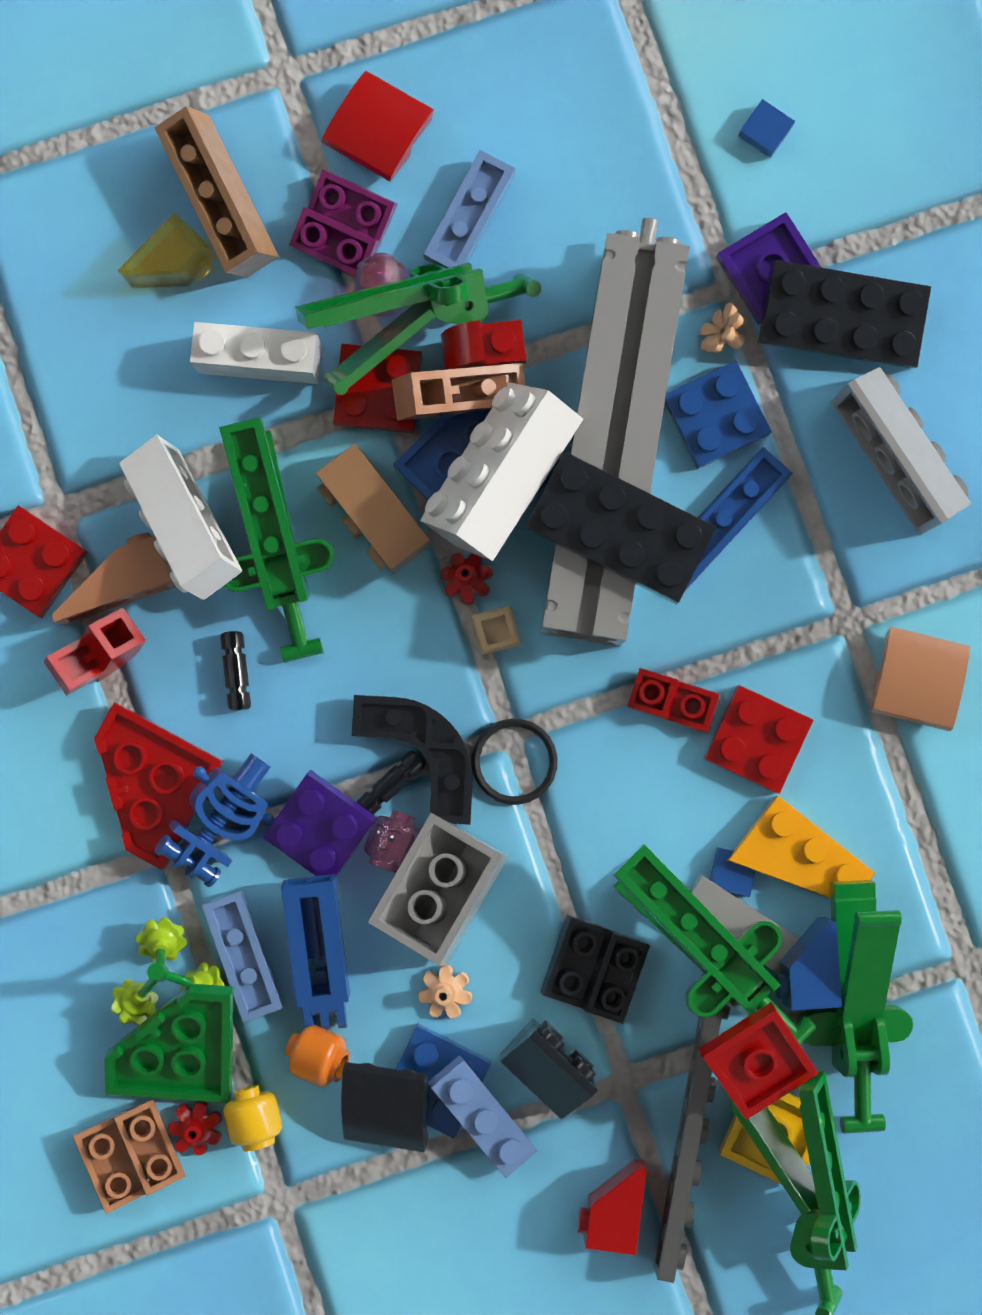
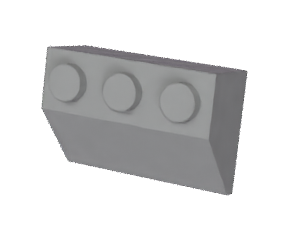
(438, 889)

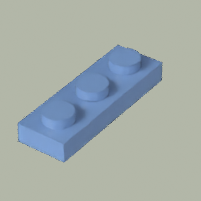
(469, 211)
(243, 956)
(482, 1116)

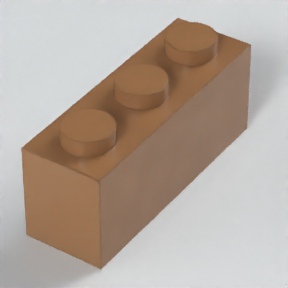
(372, 510)

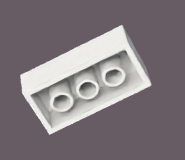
(501, 469)

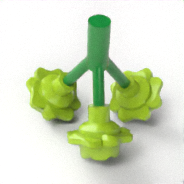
(158, 941)

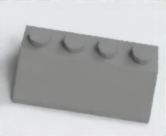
(900, 450)

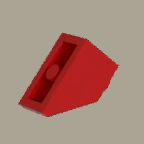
(614, 1211)

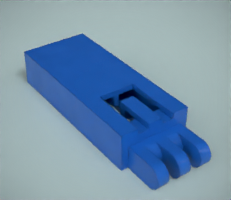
(316, 932)

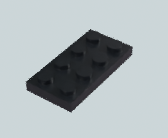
(844, 314)
(621, 527)

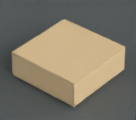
(495, 630)

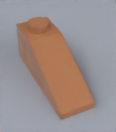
(452, 390)
(122, 578)

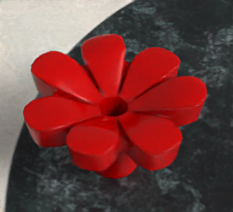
(466, 585)
(197, 1121)

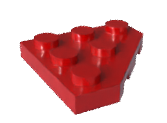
(148, 779)

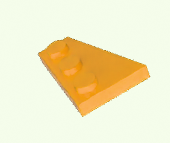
(796, 851)

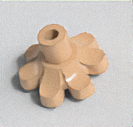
(722, 330)
(446, 984)

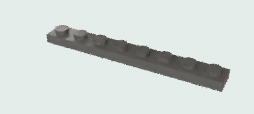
(685, 1168)

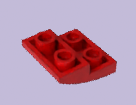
(377, 125)

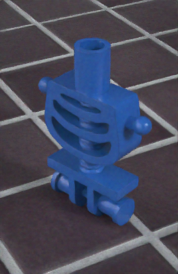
(242, 785)

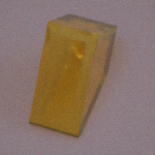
(169, 258)

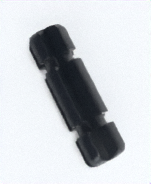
(235, 670)
(391, 782)

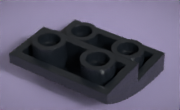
(595, 969)
(384, 1106)

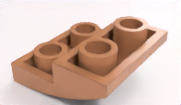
(920, 679)
(128, 1156)

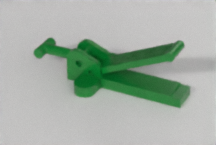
(433, 291)
(275, 558)
(729, 965)
(864, 1022)
(823, 1197)

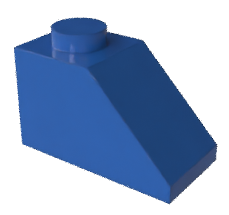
(811, 969)

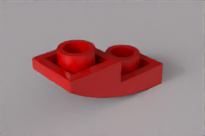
(673, 700)

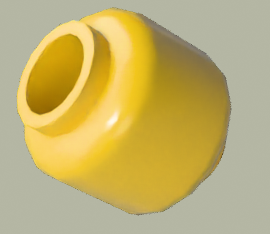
(252, 1118)

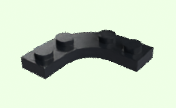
(436, 740)

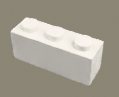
(256, 353)

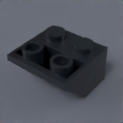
(549, 1069)

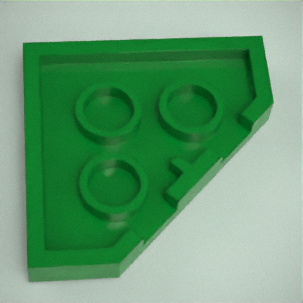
(178, 1050)

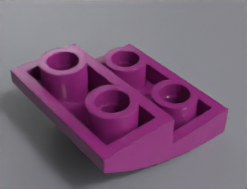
(342, 222)

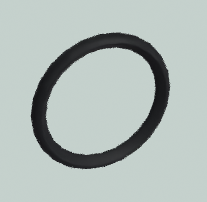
(514, 800)

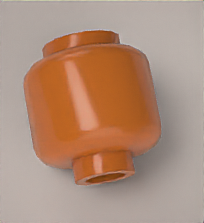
(317, 1055)

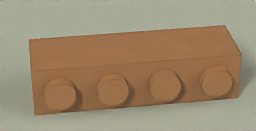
(216, 192)

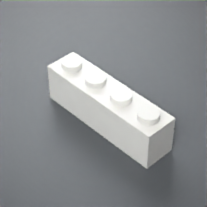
(179, 518)

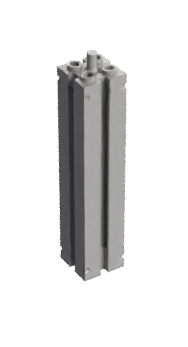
(620, 413)

